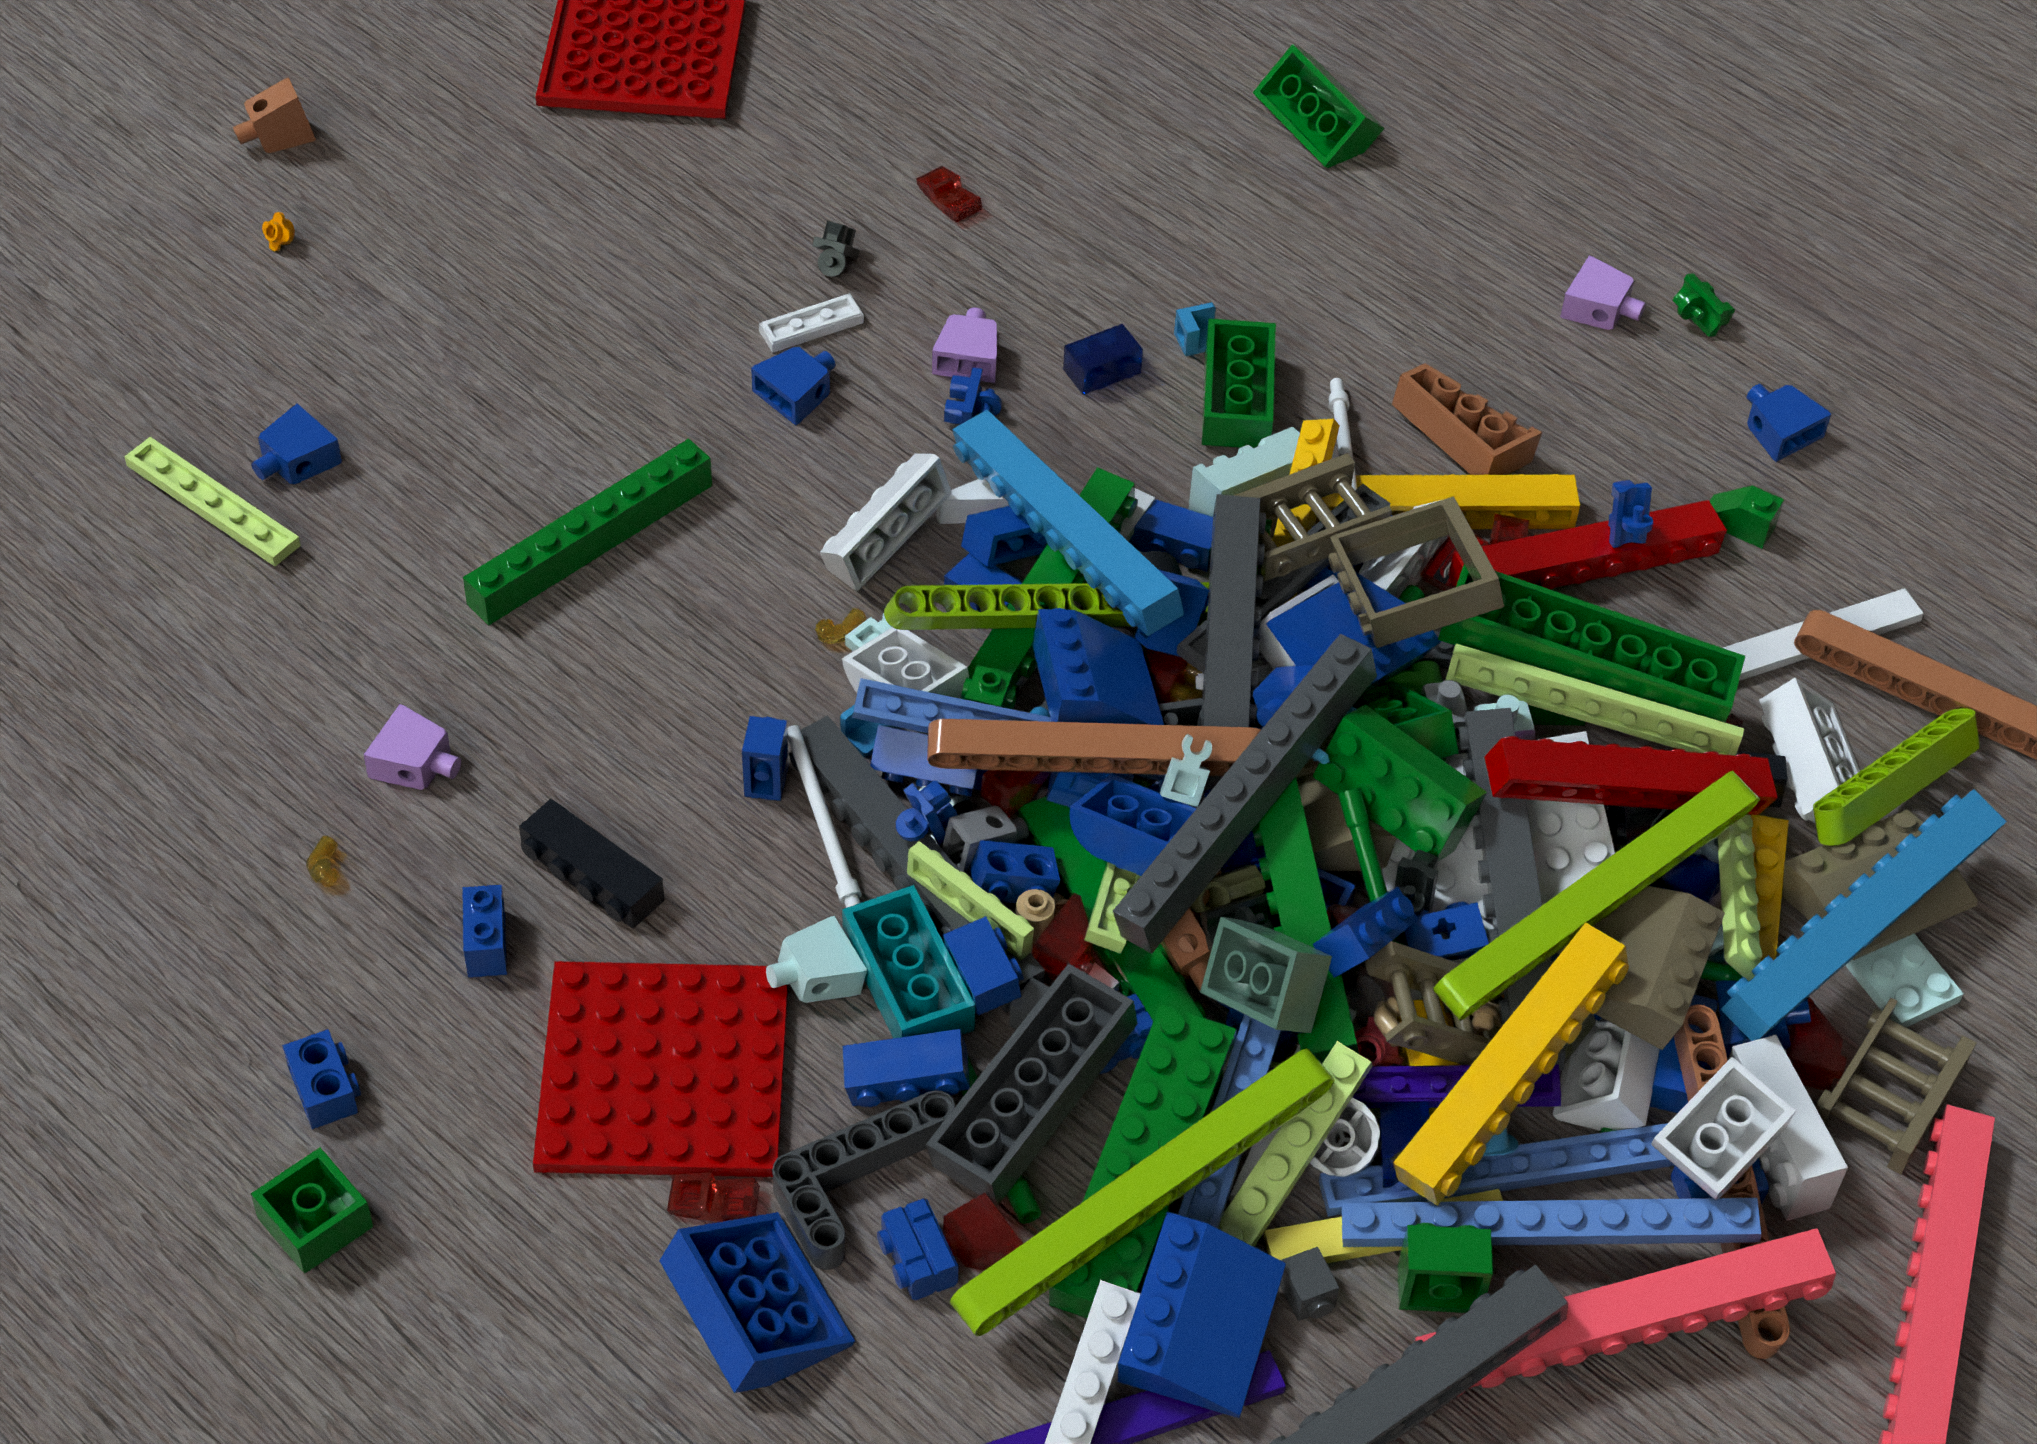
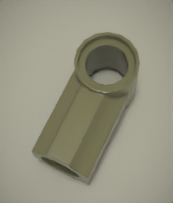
(1231, 887)

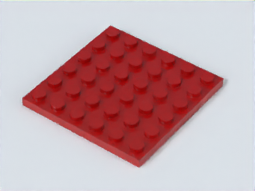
(642, 56)
(661, 1070)

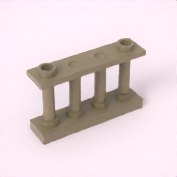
(1308, 488)
(1422, 971)
(1917, 1115)

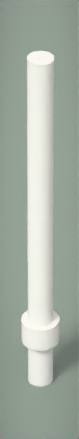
(1339, 405)
(847, 888)

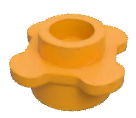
(278, 231)

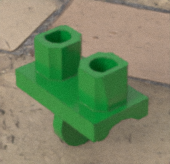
(1701, 305)

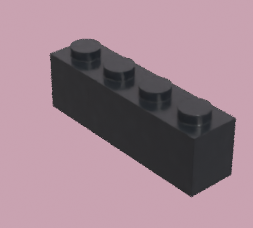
(591, 864)

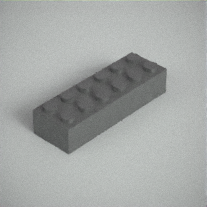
(1032, 1084)

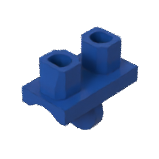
(975, 399)
(1630, 513)
(929, 810)

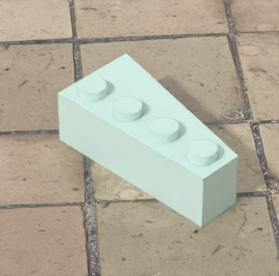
(1244, 471)

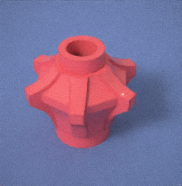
(1370, 1036)

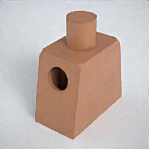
(275, 119)
(1188, 949)

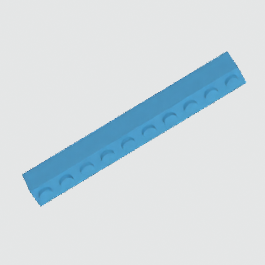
(1068, 523)
(1862, 916)

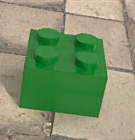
(312, 1210)
(1444, 1267)

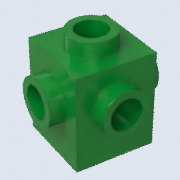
(990, 687)

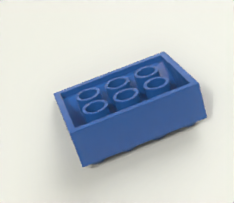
(1316, 623)
(1092, 671)
(754, 1299)
(1200, 1317)

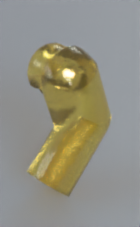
(830, 633)
(319, 862)

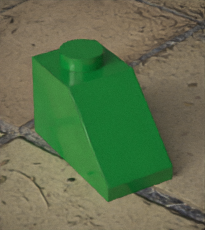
(1748, 513)

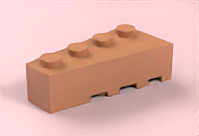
(1464, 424)

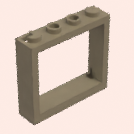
(1406, 531)

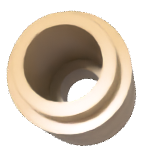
(1037, 909)

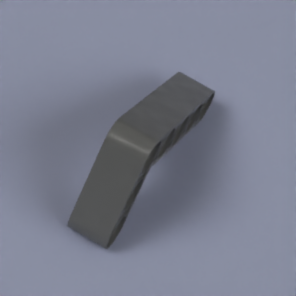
(849, 1165)

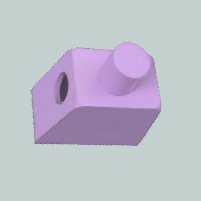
(1600, 296)
(966, 344)
(410, 751)

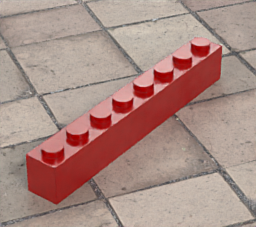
(1586, 554)
(1617, 774)

